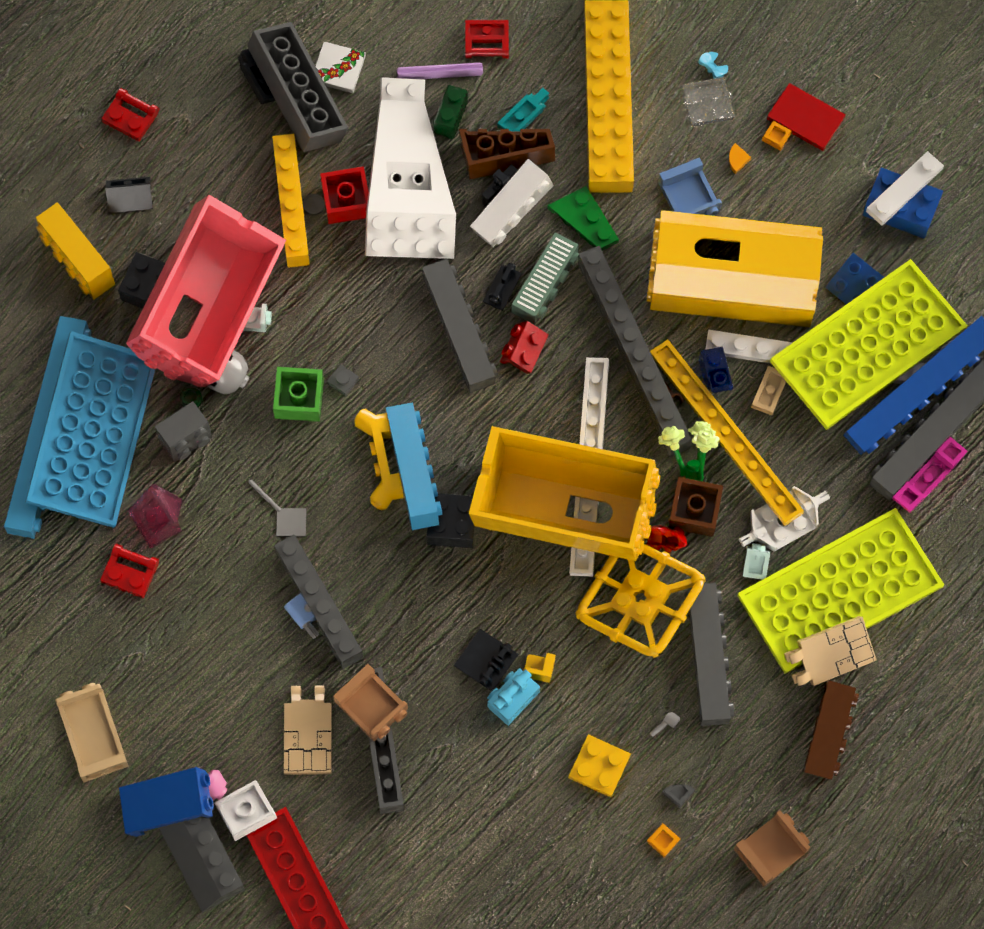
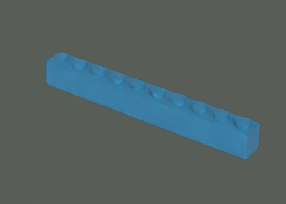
(25, 518)

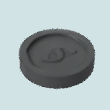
(313, 204)

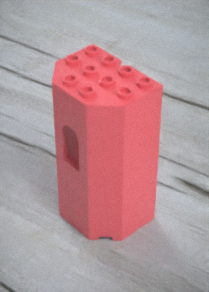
(223, 267)

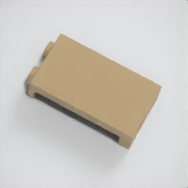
(91, 732)

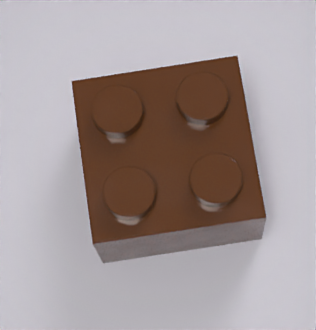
(696, 506)

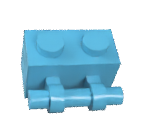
(513, 695)

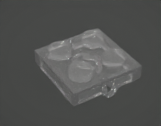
(708, 101)

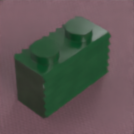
(450, 111)

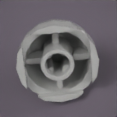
(232, 376)

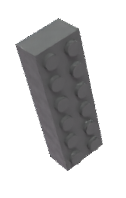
(297, 87)

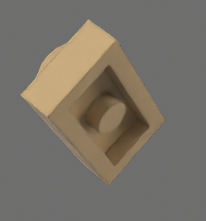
(769, 391)

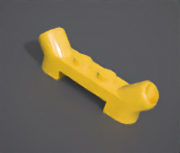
(378, 428)

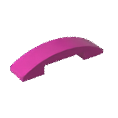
(930, 475)

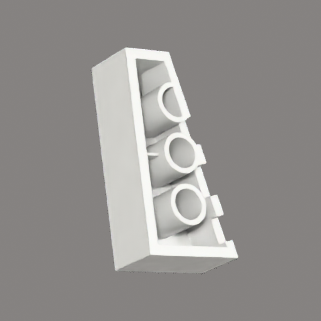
(512, 203)

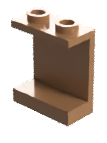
(773, 848)

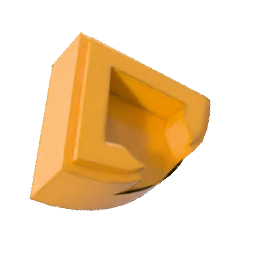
(738, 158)

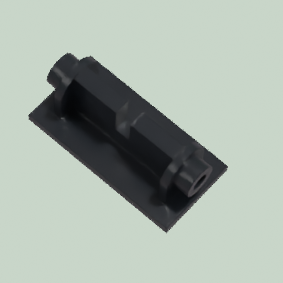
(502, 286)

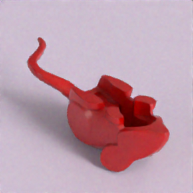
(667, 539)

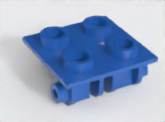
(853, 279)

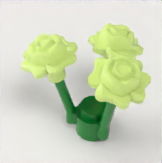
(703, 438)

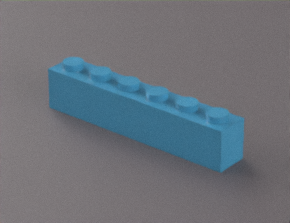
(412, 466)

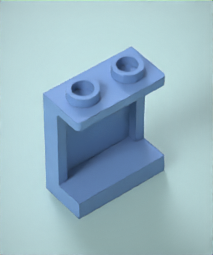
(689, 190)

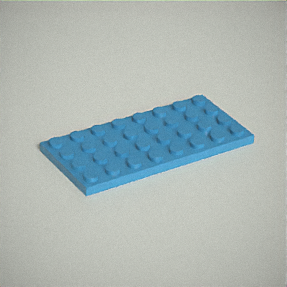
(91, 430)

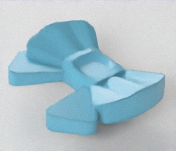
(707, 60)

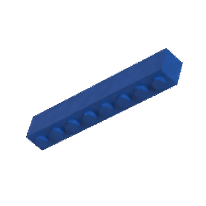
(917, 388)

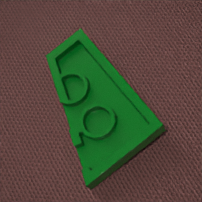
(585, 217)

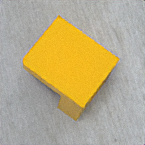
(540, 667)

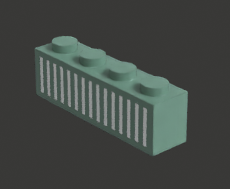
(545, 278)

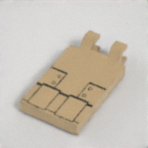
(832, 652)
(307, 734)

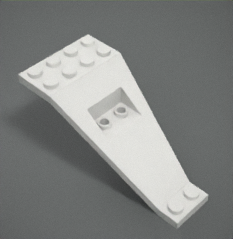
(407, 215)

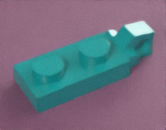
(524, 111)

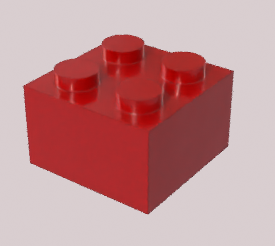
(345, 194)

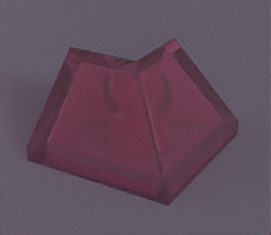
(156, 515)

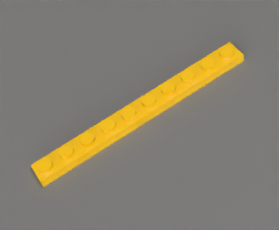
(730, 436)

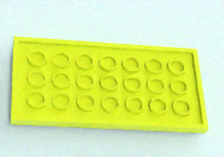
(868, 344)
(860, 574)

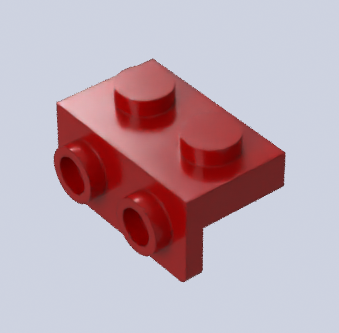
(524, 346)

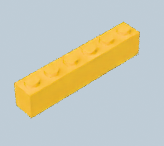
(290, 200)

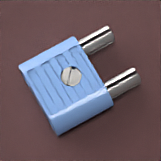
(301, 614)

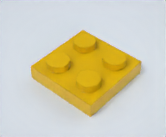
(599, 765)

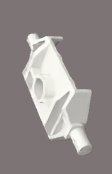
(767, 530)

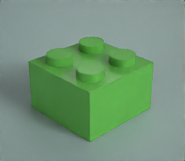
(298, 394)

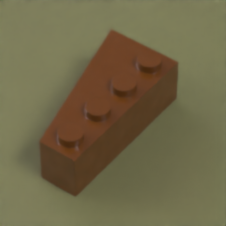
(495, 150)

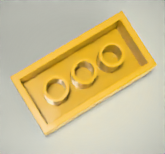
(75, 251)

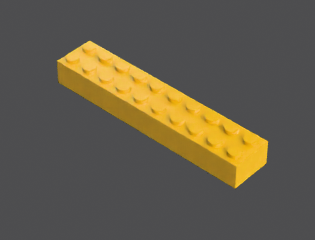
(608, 96)

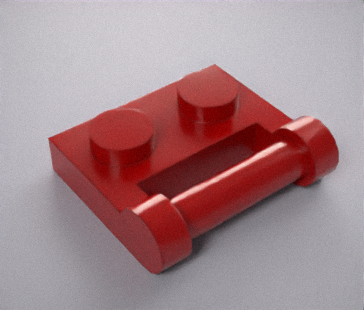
(486, 32)
(126, 120)
(128, 578)

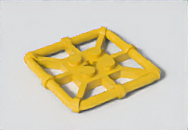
(645, 610)

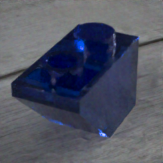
(715, 370)

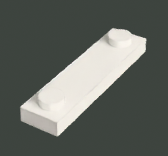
(904, 188)

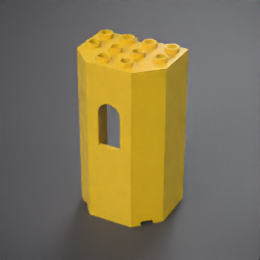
(769, 284)
(530, 484)

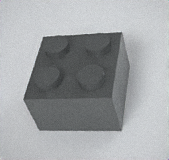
(184, 432)

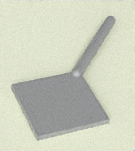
(289, 520)

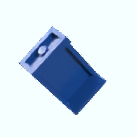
(165, 800)

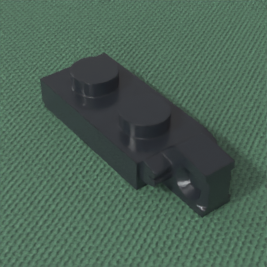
(254, 77)

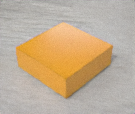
(776, 135)
(663, 840)

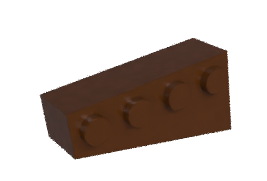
(830, 729)

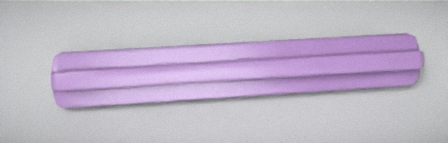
(440, 71)

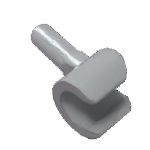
(670, 719)

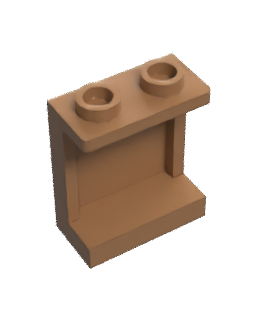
(371, 703)

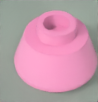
(217, 785)

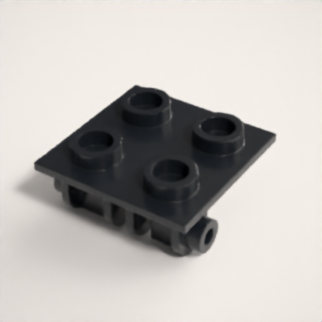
(486, 659)

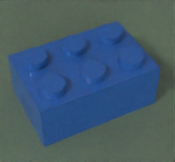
(916, 213)

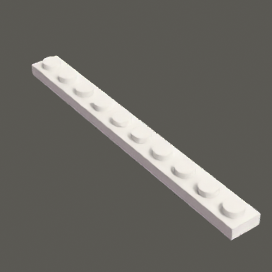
(761, 349)
(590, 435)

